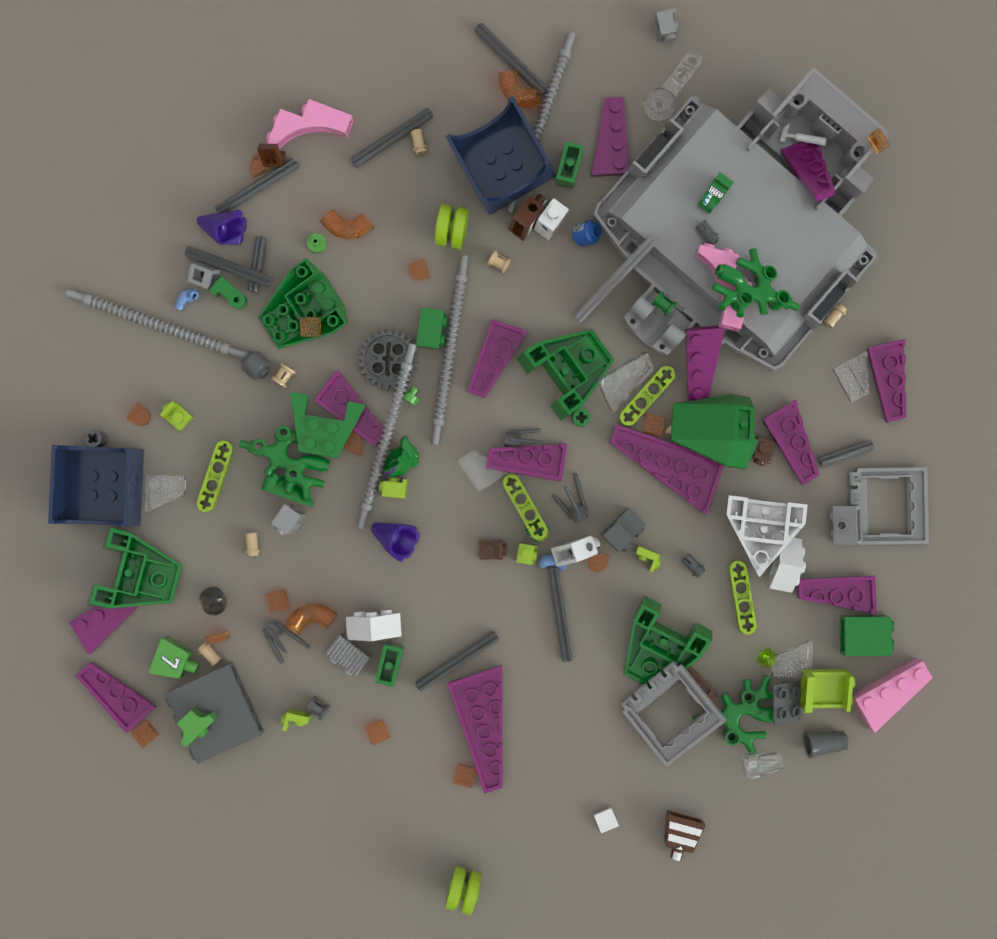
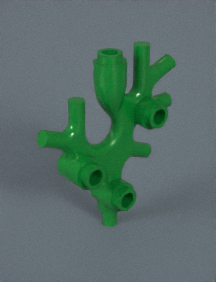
(746, 294)
(279, 459)
(747, 706)

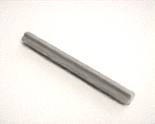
(616, 278)

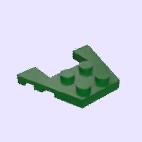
(320, 434)

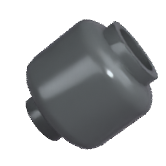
(255, 365)

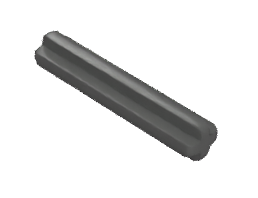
(257, 261)
(846, 453)

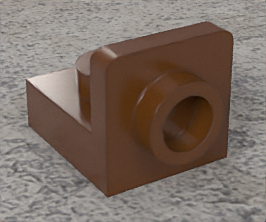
(271, 155)
(763, 451)
(491, 549)

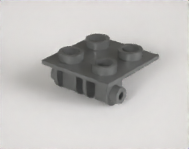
(786, 702)

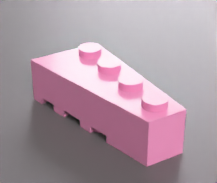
(890, 693)

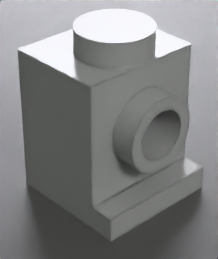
(666, 25)
(203, 275)

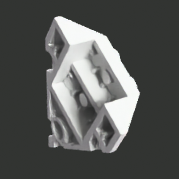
(764, 527)

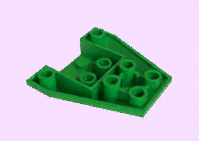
(302, 294)
(716, 428)

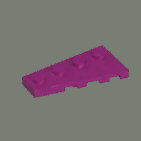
(612, 146)
(701, 359)
(531, 461)
(116, 698)

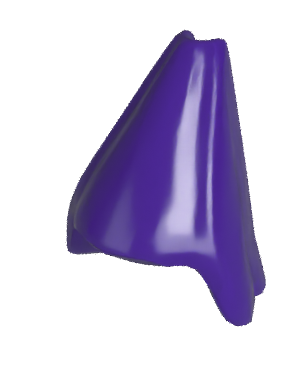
(224, 227)
(396, 538)

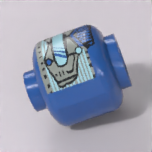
(586, 233)

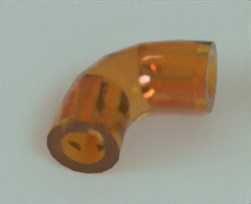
(524, 97)
(346, 229)
(310, 614)

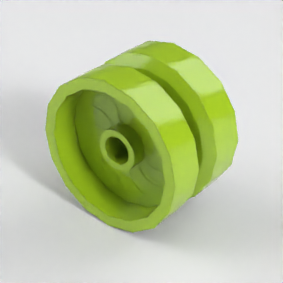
(450, 226)
(463, 890)

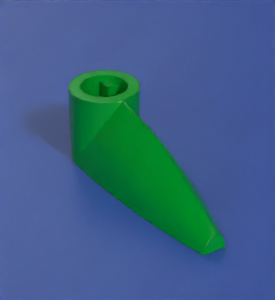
(276, 485)

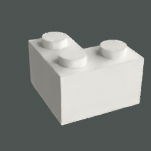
(788, 567)
(373, 626)

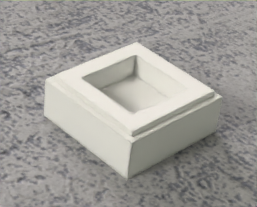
(606, 820)

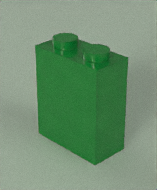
(866, 635)

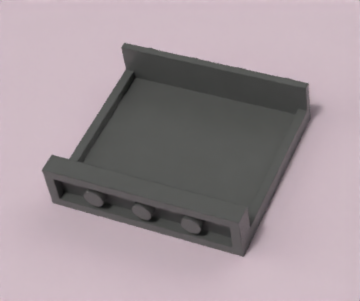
(226, 696)

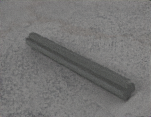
(510, 58)
(392, 137)
(257, 186)
(229, 266)
(560, 614)
(457, 661)

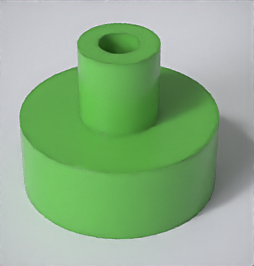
(319, 246)
(410, 396)

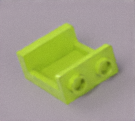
(826, 689)

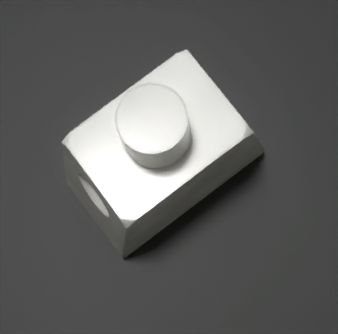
(551, 219)
(581, 549)

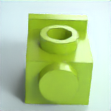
(393, 488)
(526, 553)

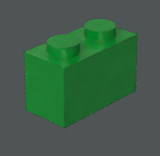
(569, 165)
(431, 328)
(389, 664)

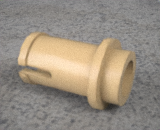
(418, 142)
(834, 316)
(252, 544)
(208, 653)

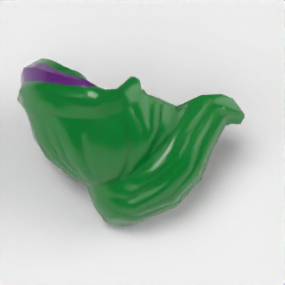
(401, 459)

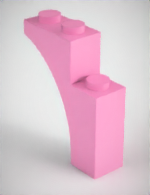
(315, 118)
(712, 258)

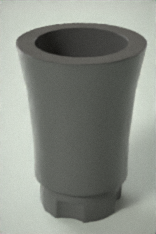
(824, 742)

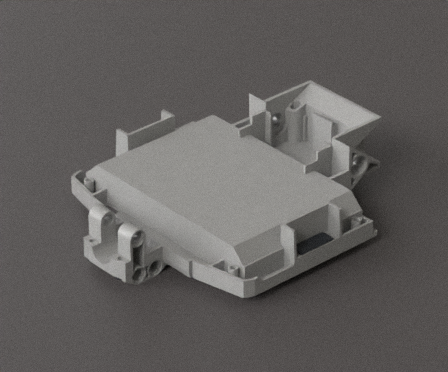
(764, 209)

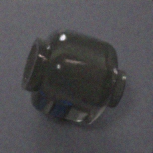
(213, 601)

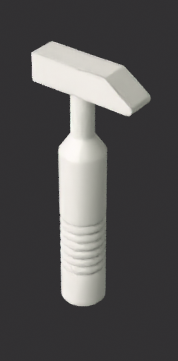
(802, 137)

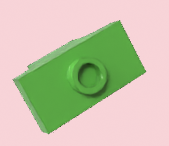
(195, 725)

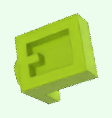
(176, 415)
(645, 555)
(298, 718)

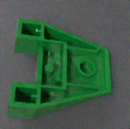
(572, 364)
(142, 574)
(656, 646)

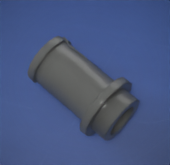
(708, 234)
(694, 566)

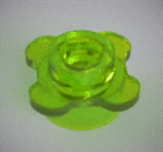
(767, 658)

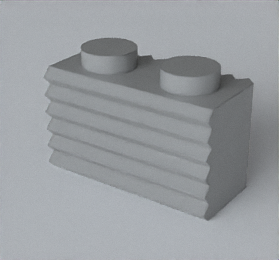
(347, 655)

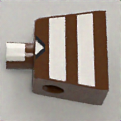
(527, 216)
(682, 833)

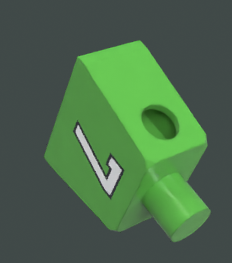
(172, 659)

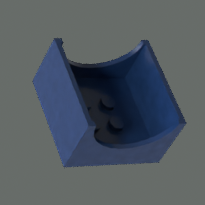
(502, 158)
(96, 486)

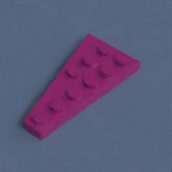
(675, 466)
(480, 714)

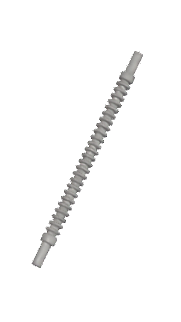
(564, 55)
(88, 299)
(406, 366)
(438, 421)

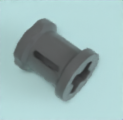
(90, 440)
(317, 708)

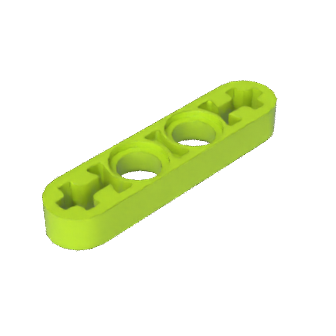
(645, 394)
(212, 475)
(524, 508)
(740, 597)

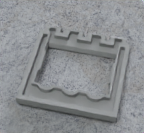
(916, 504)
(688, 736)

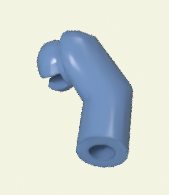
(186, 296)
(548, 560)

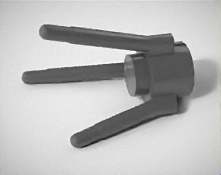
(512, 438)
(577, 511)
(273, 631)

